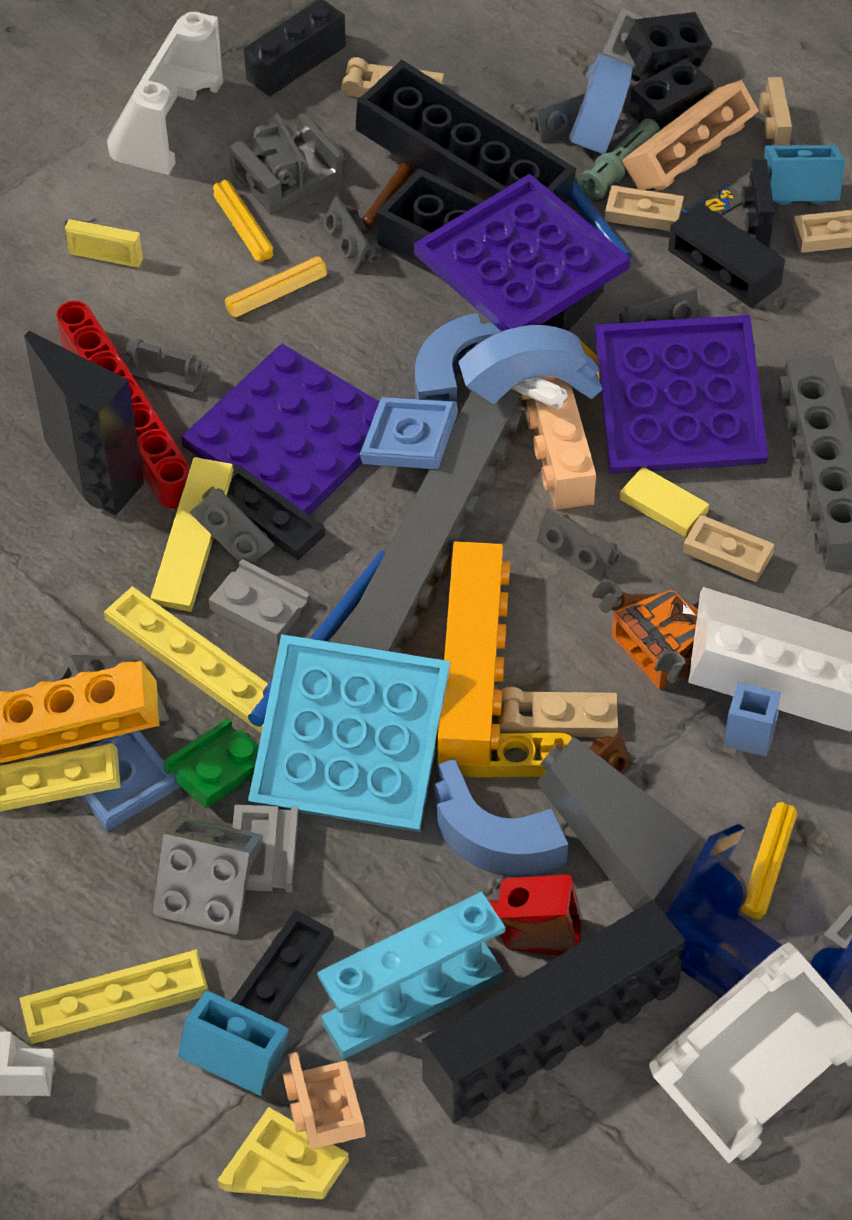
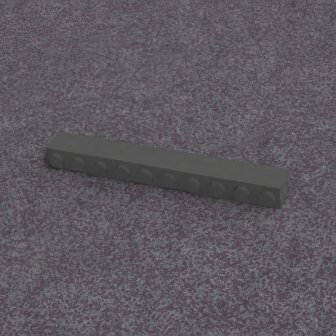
(433, 523)

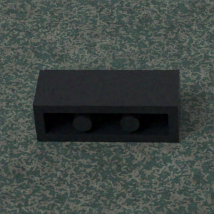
(295, 47)
(726, 255)

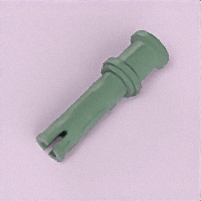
(609, 167)

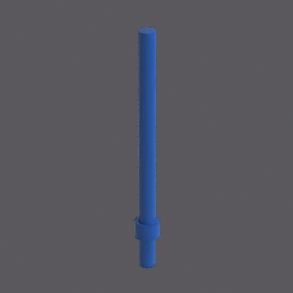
(327, 628)

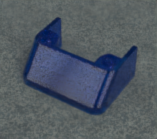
(722, 943)

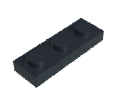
(274, 514)
(284, 966)

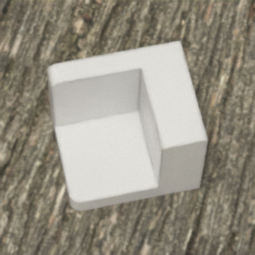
(24, 1070)

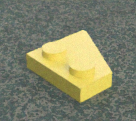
(281, 1162)

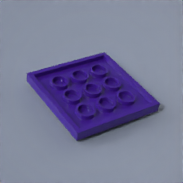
(521, 256)
(680, 394)
(288, 428)

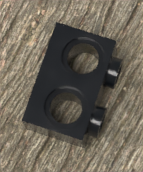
(666, 41)
(669, 93)

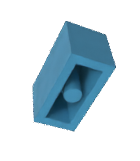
(805, 173)
(233, 1042)

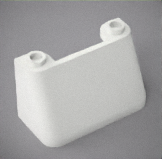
(182, 67)
(755, 1051)

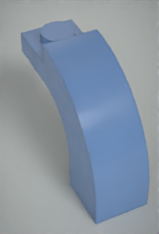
(602, 103)
(528, 353)
(439, 356)
(752, 719)
(496, 843)

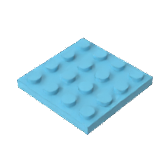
(350, 733)

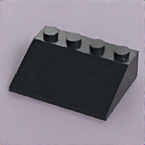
(87, 423)

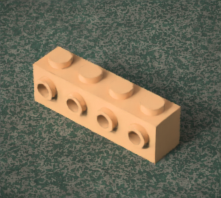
(690, 137)
(563, 450)

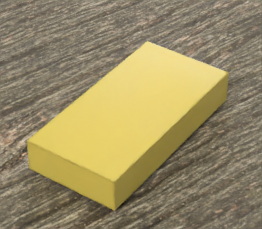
(104, 243)
(663, 501)

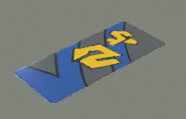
(720, 200)

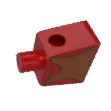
(539, 914)

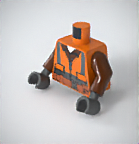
(652, 630)

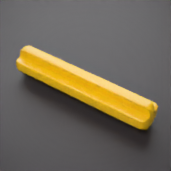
(243, 221)
(276, 287)
(769, 860)

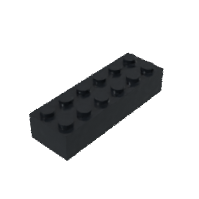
(454, 137)
(428, 204)
(552, 1012)

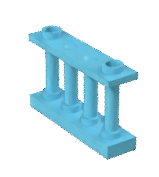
(411, 975)

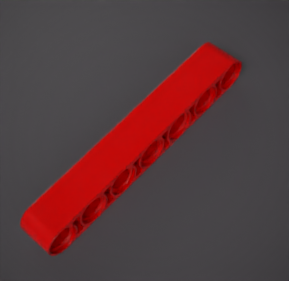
(160, 457)

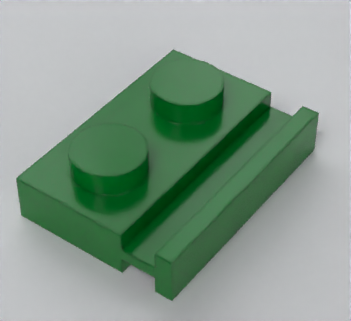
(214, 763)

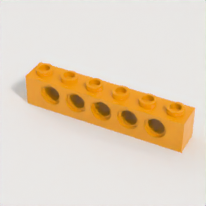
(90, 716)

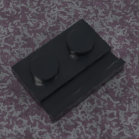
(759, 201)

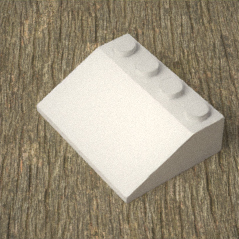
(774, 652)

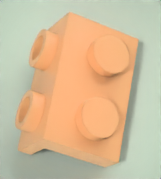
(325, 1103)

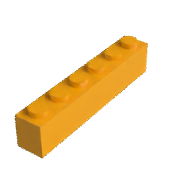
(472, 648)

